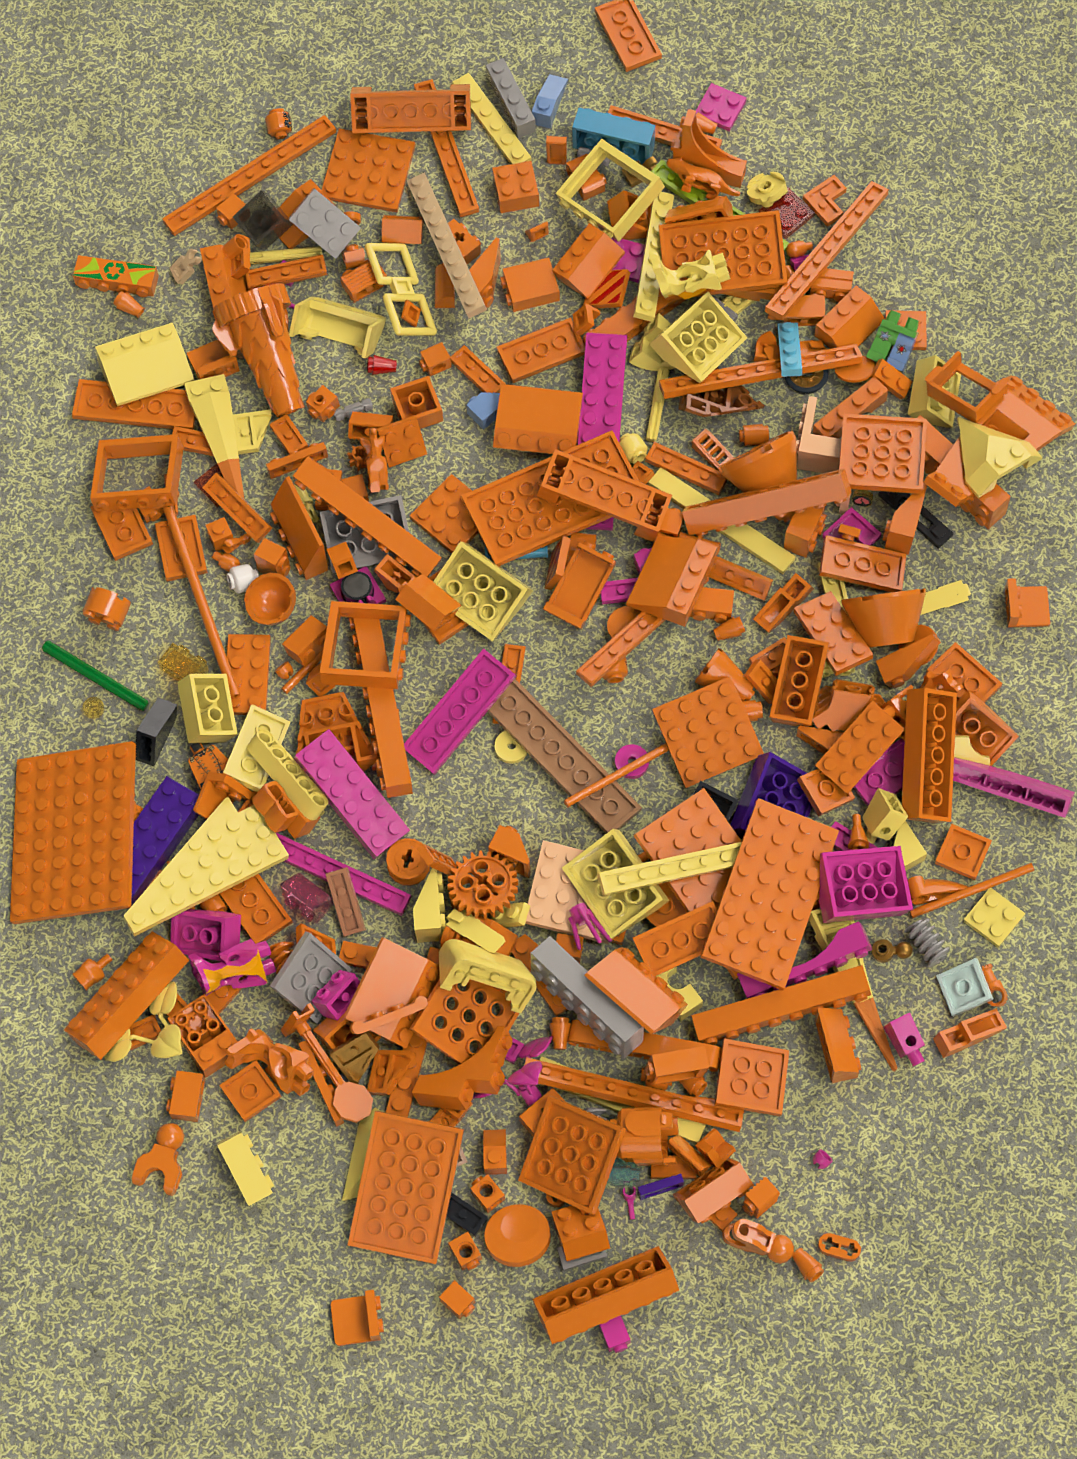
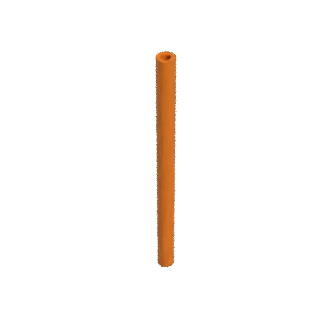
(616, 775)
(972, 890)

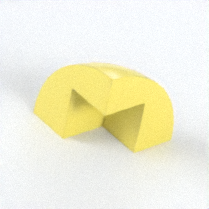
(643, 354)

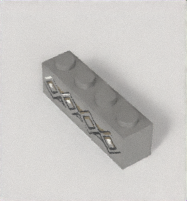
(510, 98)

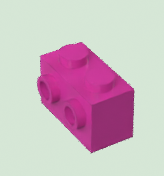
(336, 994)

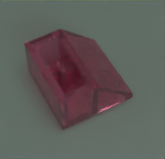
(306, 897)

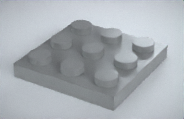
(307, 972)

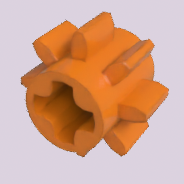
(357, 457)

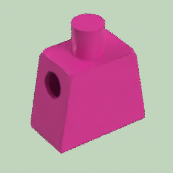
(902, 1030)

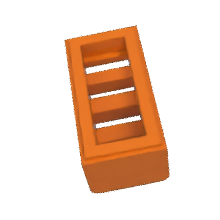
(707, 455)

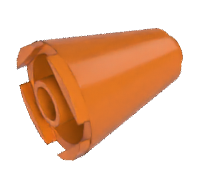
(721, 667)

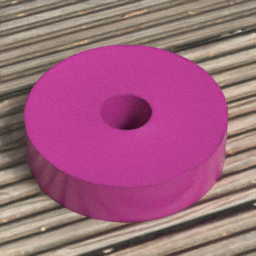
(631, 752)

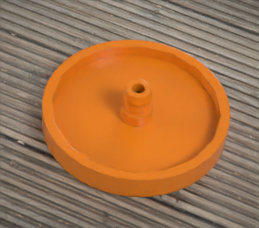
(517, 1235)

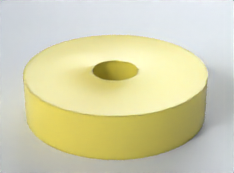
(504, 753)

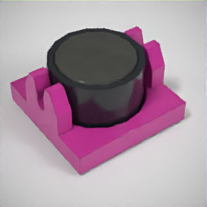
(358, 588)

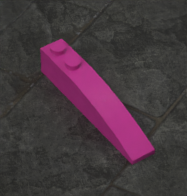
(1014, 786)

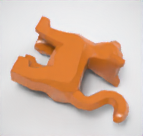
(375, 463)

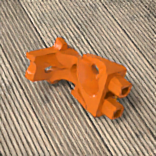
(897, 706)
(285, 1064)

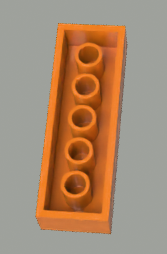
(985, 509)
(929, 755)
(126, 995)
(606, 1295)

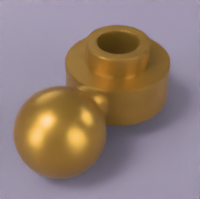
(902, 950)

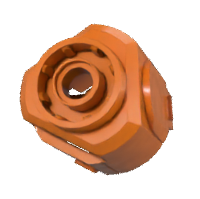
(646, 1135)

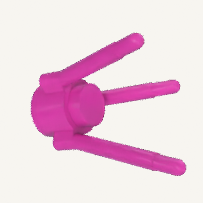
(582, 916)

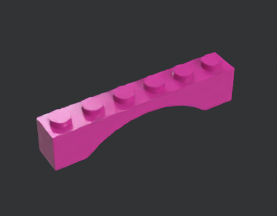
(847, 944)

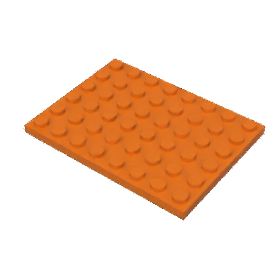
(73, 833)

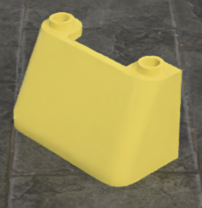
(465, 961)

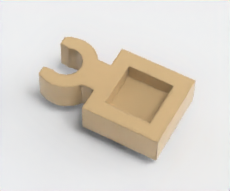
(183, 266)

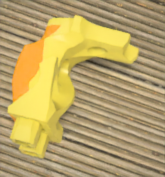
(701, 274)

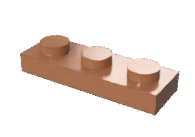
(345, 901)

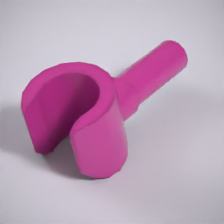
(630, 1202)

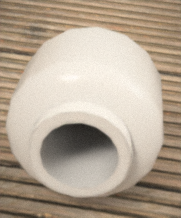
(241, 577)

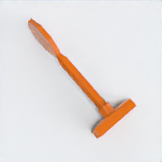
(350, 1099)

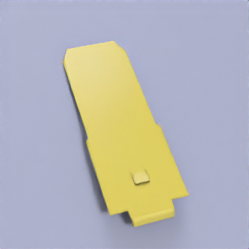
(945, 596)
(475, 930)

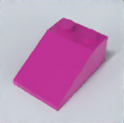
(206, 932)

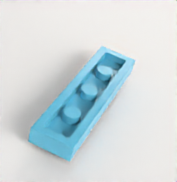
(789, 349)

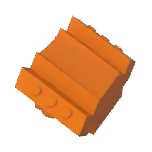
(843, 703)

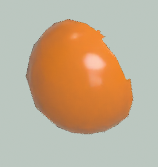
(270, 599)

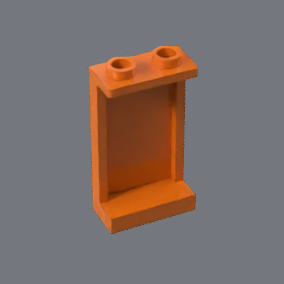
(580, 585)

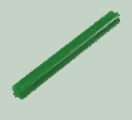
(95, 675)

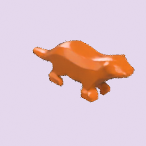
(700, 178)

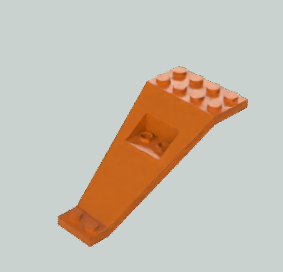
(1018, 414)

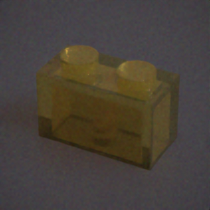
(179, 662)

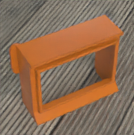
(941, 375)

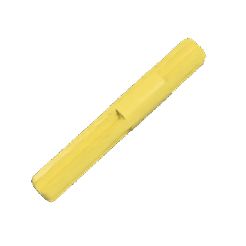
(285, 254)
(657, 406)

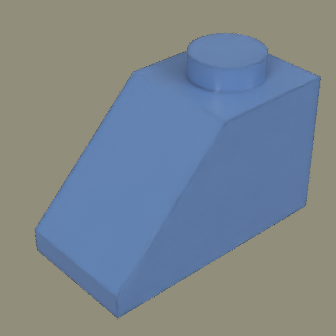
(483, 408)

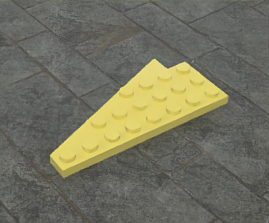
(217, 857)

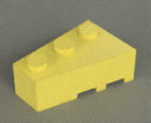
(245, 1167)

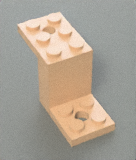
(815, 451)

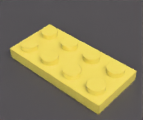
(241, 763)

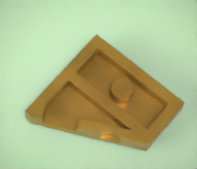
(355, 1055)

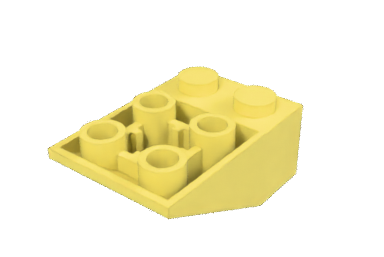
(427, 911)

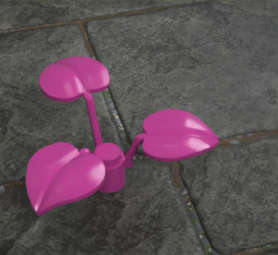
(528, 1075)

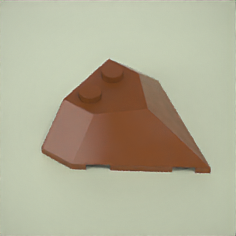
(719, 402)

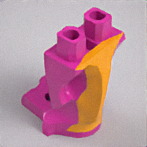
(228, 972)

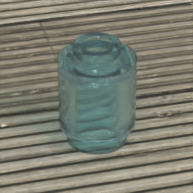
(624, 1174)

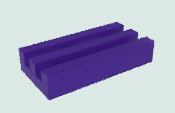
(661, 1186)

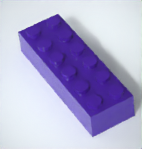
(160, 831)

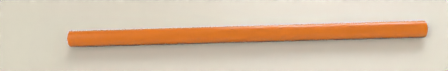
(200, 599)

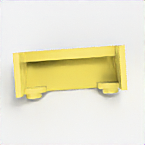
(337, 322)

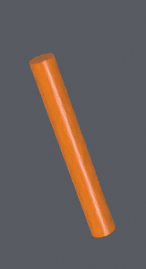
(301, 674)

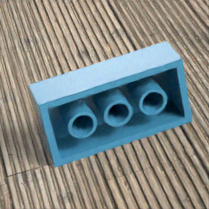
(627, 135)

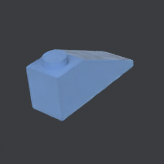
(549, 100)

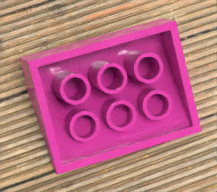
(863, 884)

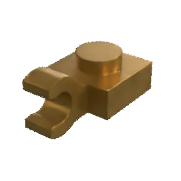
(649, 164)

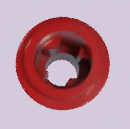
(380, 365)

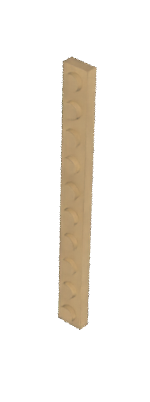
(446, 245)

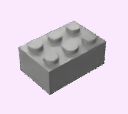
(324, 223)

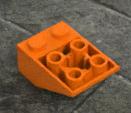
(203, 1034)

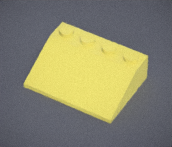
(699, 339)
(144, 364)
(484, 590)
(617, 910)

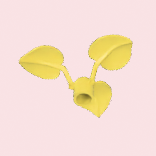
(168, 1040)

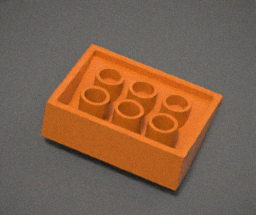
(537, 419)
(298, 531)
(673, 578)
(390, 979)
(637, 990)

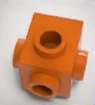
(322, 404)

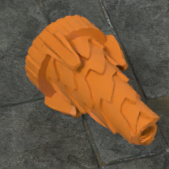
(259, 328)

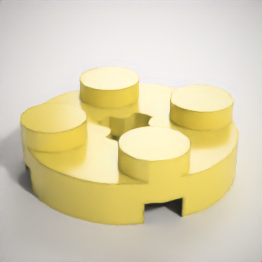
(774, 185)

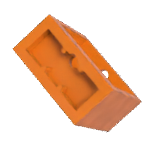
(676, 1065)

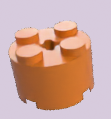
(106, 607)

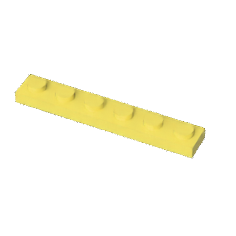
(494, 123)

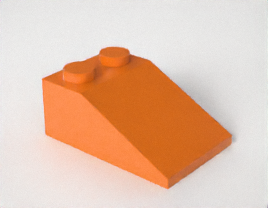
(294, 235)
(486, 271)
(901, 529)
(985, 729)

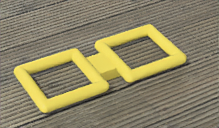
(401, 289)

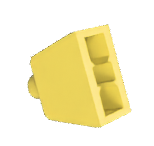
(883, 816)

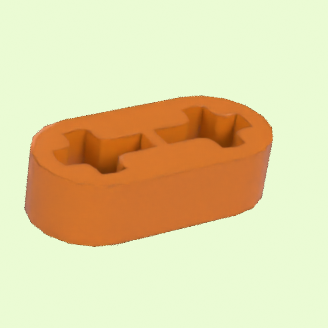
(840, 1242)

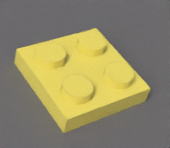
(994, 917)

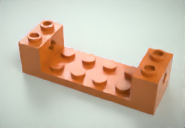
(411, 110)
(605, 493)

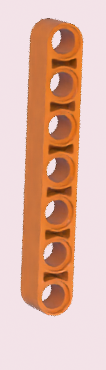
(651, 1044)

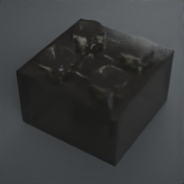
(262, 220)

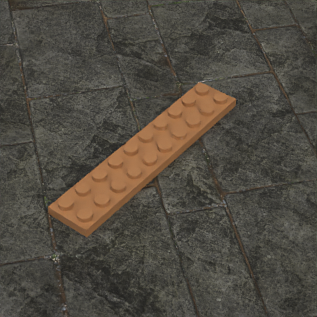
(562, 757)

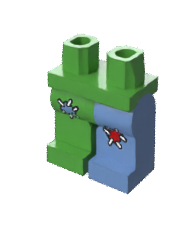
(894, 335)

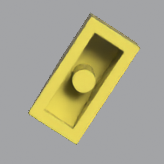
(911, 849)

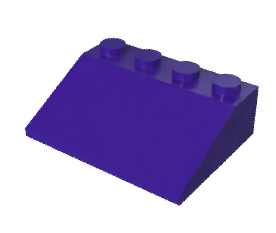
(773, 782)

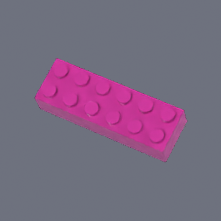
(351, 794)

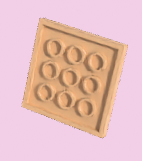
(555, 894)

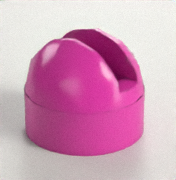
(822, 1159)

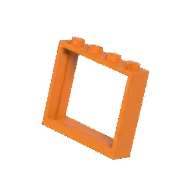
(137, 447)
(364, 678)

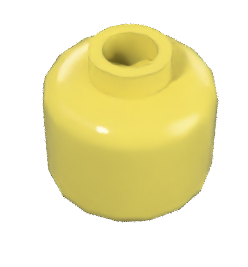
(633, 447)

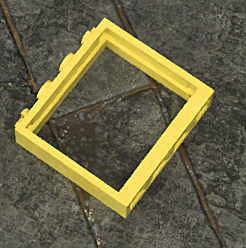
(587, 168)

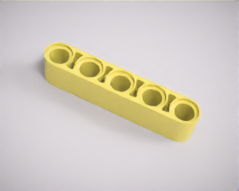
(288, 774)

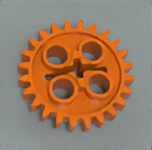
(469, 897)

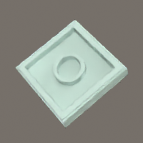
(964, 987)

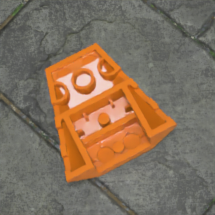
(337, 715)

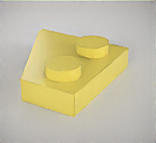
(251, 429)

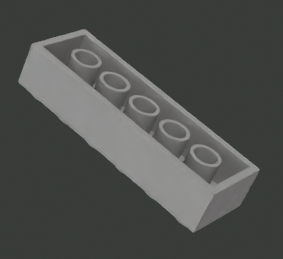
(593, 1007)

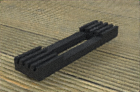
(936, 534)

